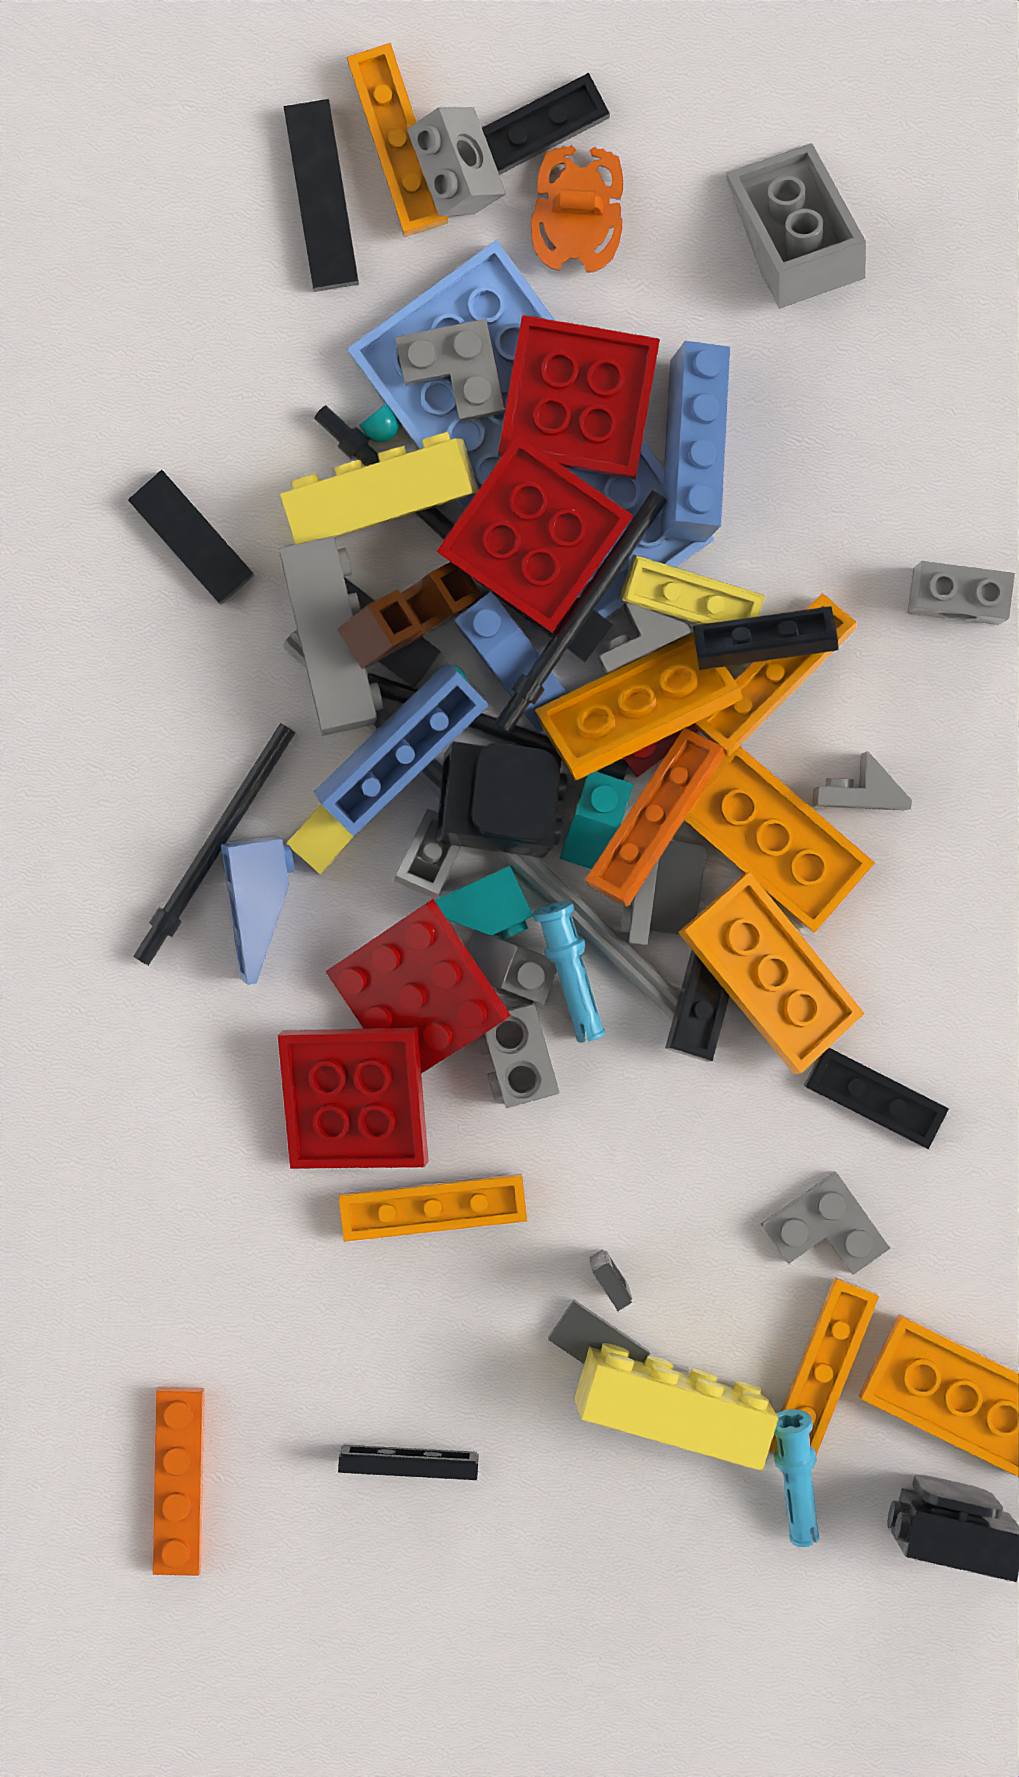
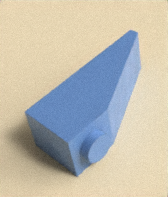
(505, 649)
(256, 891)

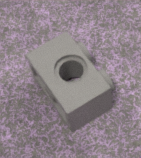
(456, 161)
(961, 593)

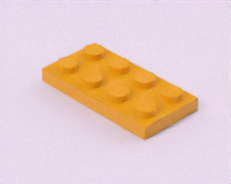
(635, 707)
(777, 839)
(771, 973)
(948, 1392)

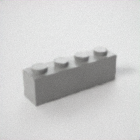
(320, 606)

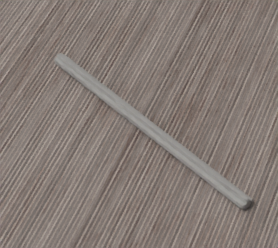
(555, 890)

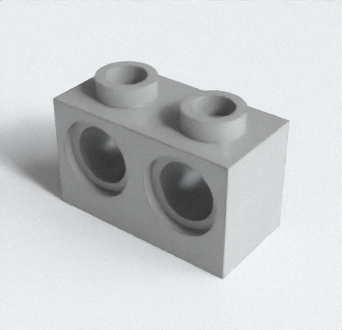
(528, 1052)

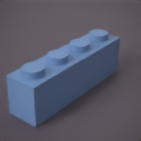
(695, 441)
(400, 749)

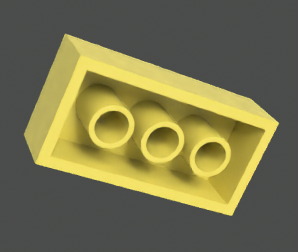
(676, 1406)

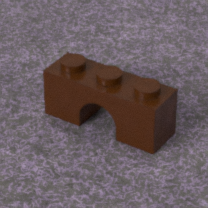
(409, 614)

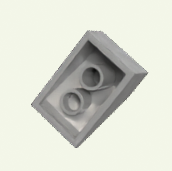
(798, 225)

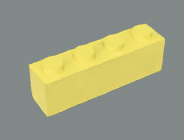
(381, 491)

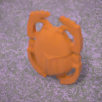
(577, 210)

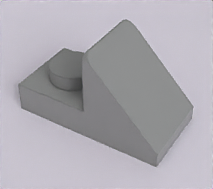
(652, 633)
(875, 790)
(427, 862)
(637, 917)
(512, 967)

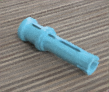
(565, 951)
(796, 1460)

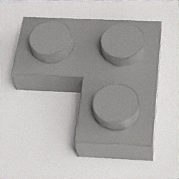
(463, 355)
(829, 1213)

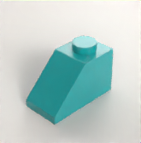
(596, 818)
(489, 905)

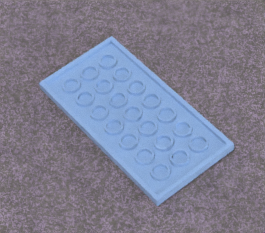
(495, 290)

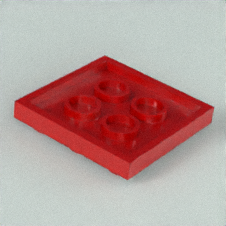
(580, 394)
(534, 533)
(423, 980)
(353, 1098)

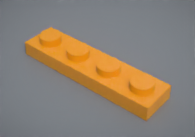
(388, 117)
(767, 686)
(432, 1207)
(829, 1356)

